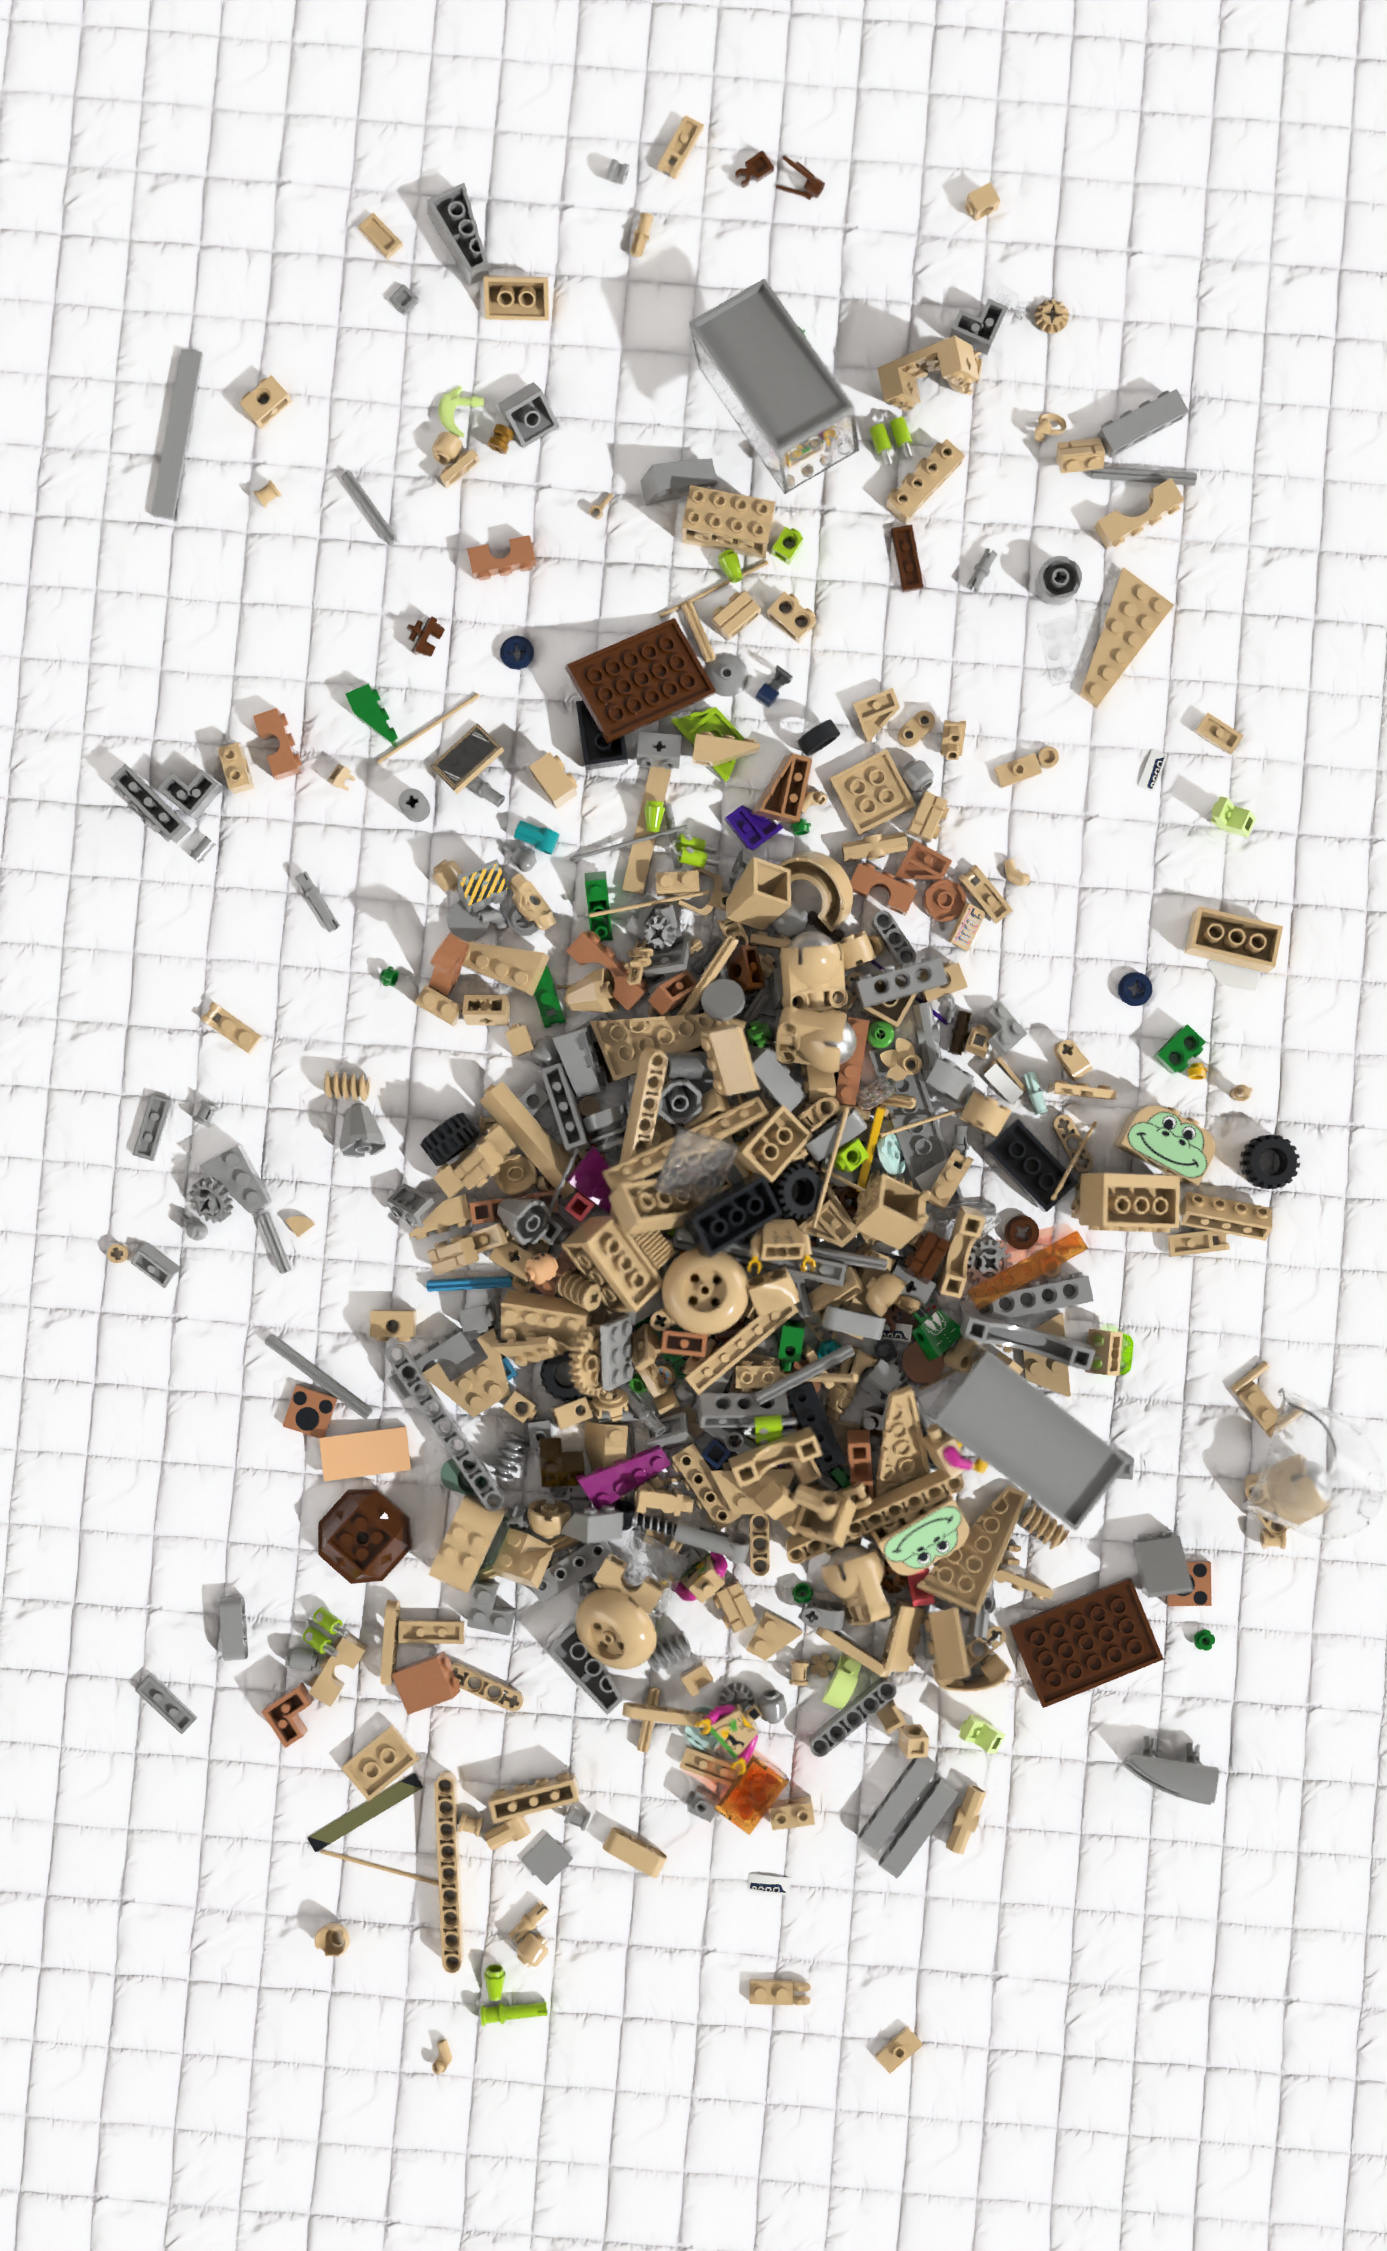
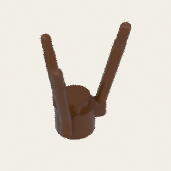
(813, 185)

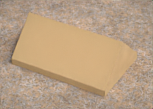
(516, 298)

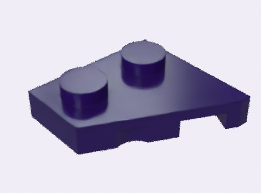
(751, 828)

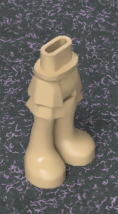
(842, 1393)

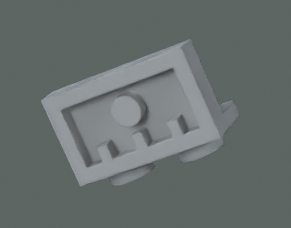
(409, 1204)

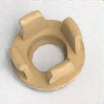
(614, 1406)

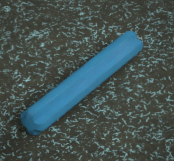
(469, 1283)

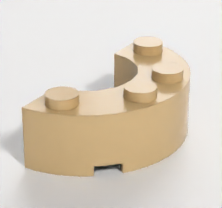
(830, 881)
(448, 1179)

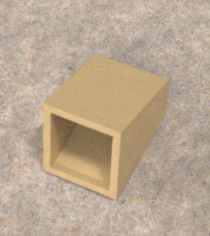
(760, 894)

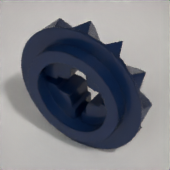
(509, 647)
(1143, 984)

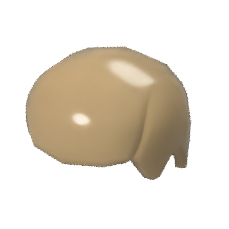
(332, 1939)

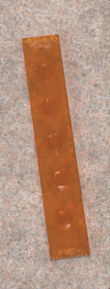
(1027, 1270)

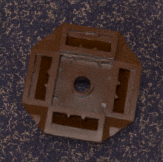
(369, 1513)

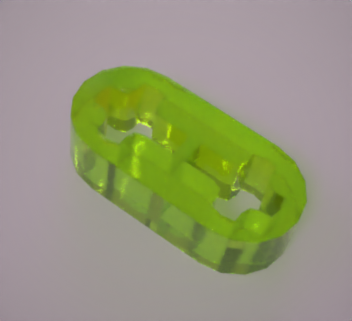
(1127, 1355)

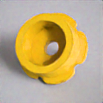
(1197, 1071)

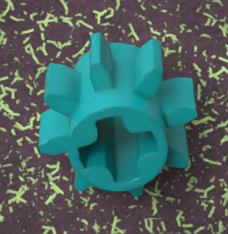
(827, 1347)

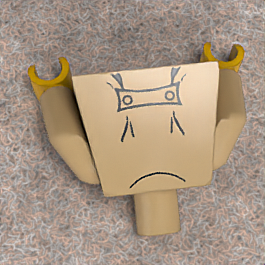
(781, 1241)

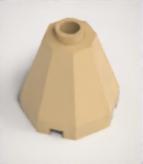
(593, 993)

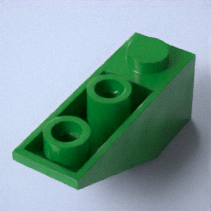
(367, 709)
(598, 900)

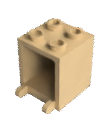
(891, 1211)

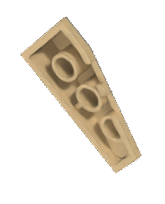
(605, 1444)

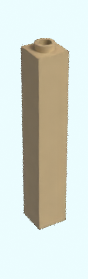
(528, 1135)

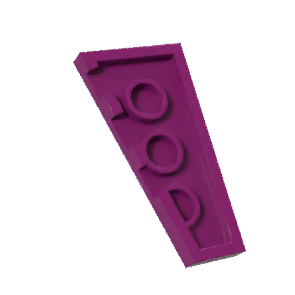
(590, 1179)
(615, 1481)

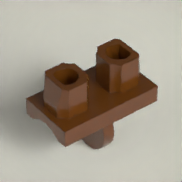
(430, 628)

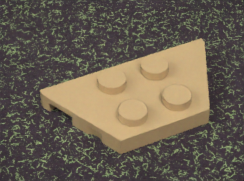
(1044, 1370)
(742, 1499)

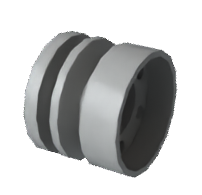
(608, 1127)

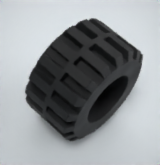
(449, 1139)
(1286, 1155)
(809, 1190)
(550, 1382)

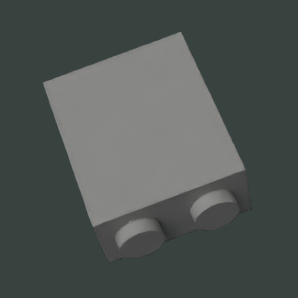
(1162, 1565)

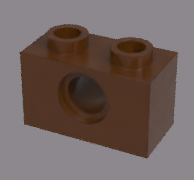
(746, 969)

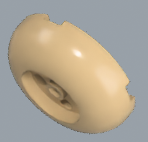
(704, 1317)
(615, 1629)

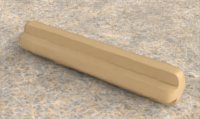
(698, 632)
(899, 1101)
(647, 1726)

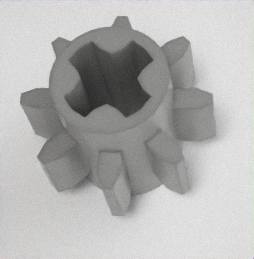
(516, 1517)
(587, 1585)

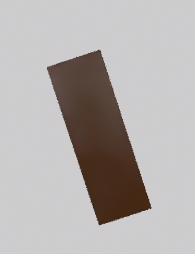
(907, 558)

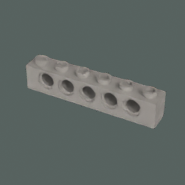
(1081, 1294)

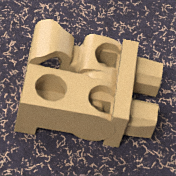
(663, 1499)

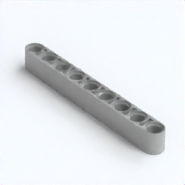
(446, 1437)

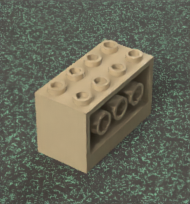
(728, 521)
(1129, 1202)
(613, 1263)

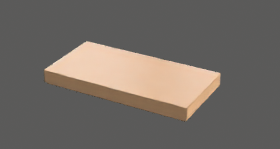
(365, 1453)

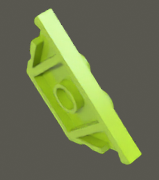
(709, 721)

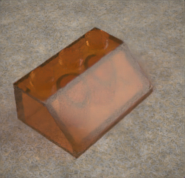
(752, 1794)

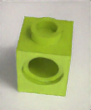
(787, 554)
(856, 1152)

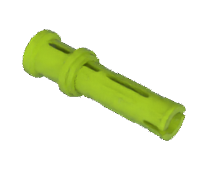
(502, 2013)

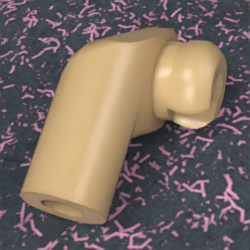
(813, 798)
(1015, 876)
(444, 2058)

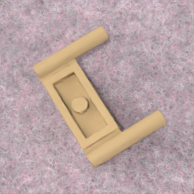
(1255, 1399)

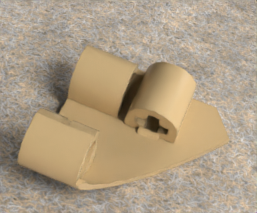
(994, 1671)

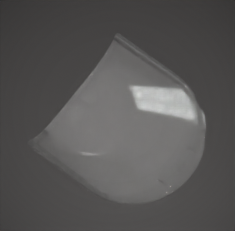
(1318, 1473)

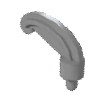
(950, 1013)

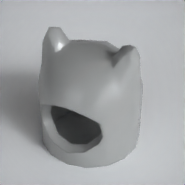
(792, 921)

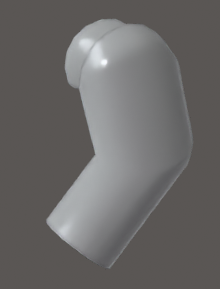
(494, 917)

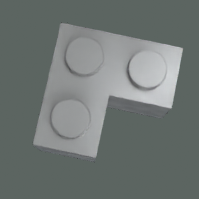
(980, 331)
(192, 798)
(487, 1615)

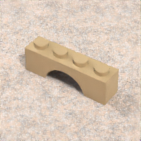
(1116, 527)
(954, 1266)
(796, 1447)

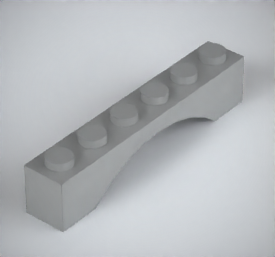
(999, 1332)

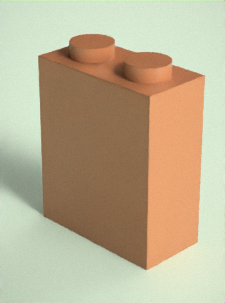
(426, 1682)

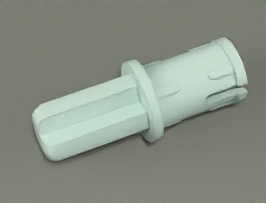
(1035, 1092)

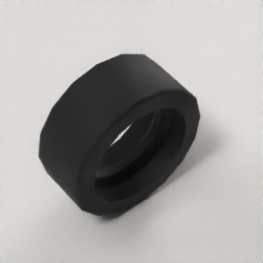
(818, 737)

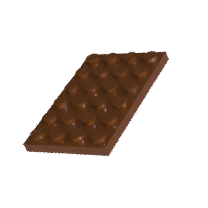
(640, 680)
(1086, 1642)

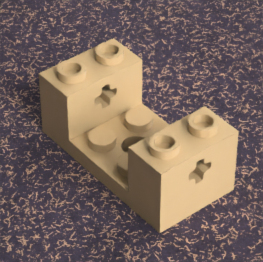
(951, 356)

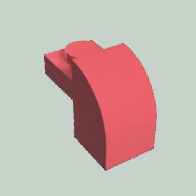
(580, 1206)
(918, 1596)

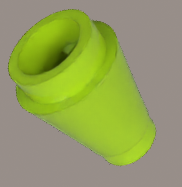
(730, 565)
(653, 815)
(494, 1981)

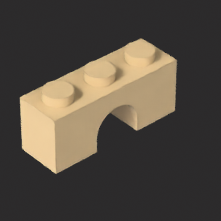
(779, 1504)
(612, 1577)
(326, 1685)

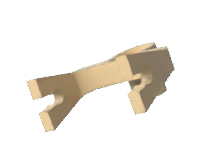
(716, 896)

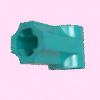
(542, 839)

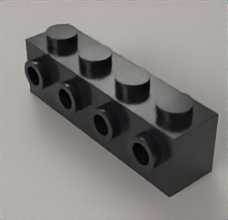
(811, 1413)

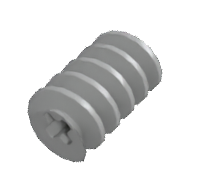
(408, 799)
(509, 1456)
(670, 1652)

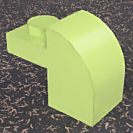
(1232, 818)
(842, 1683)
(981, 1734)

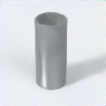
(687, 1066)

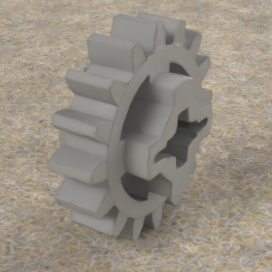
(211, 1200)
(981, 1255)

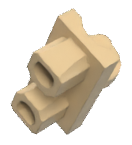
(952, 739)

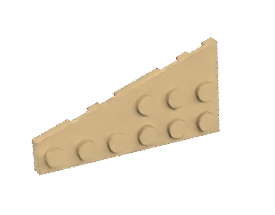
(1129, 623)
(626, 1038)
(902, 1446)
(969, 1571)

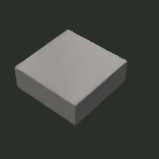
(404, 299)

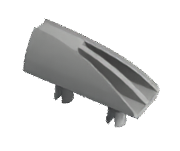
(1181, 1779)

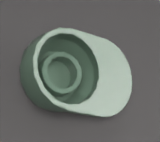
(456, 1481)

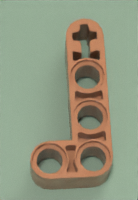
(448, 964)

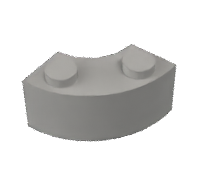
(951, 1081)

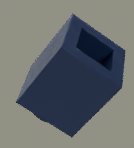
(715, 1453)

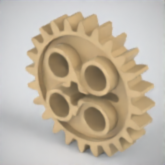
(587, 1362)

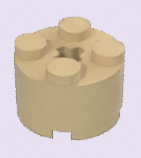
(857, 950)
(985, 1114)

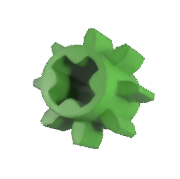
(758, 1033)

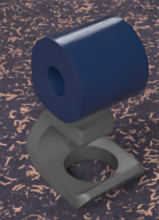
(769, 692)

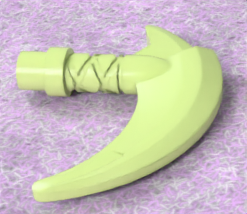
(448, 405)

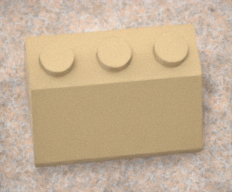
(729, 1059)
(773, 1143)
(903, 1636)
(947, 1645)

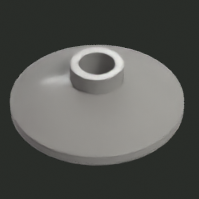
(728, 685)

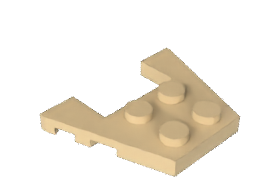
(479, 1386)

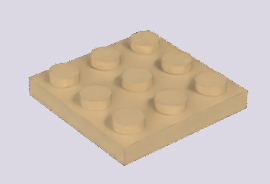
(872, 792)

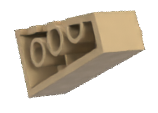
(507, 965)

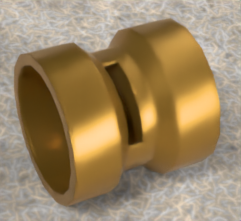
(501, 439)

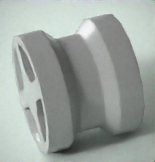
(618, 172)

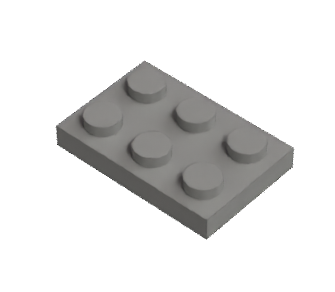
(616, 1352)

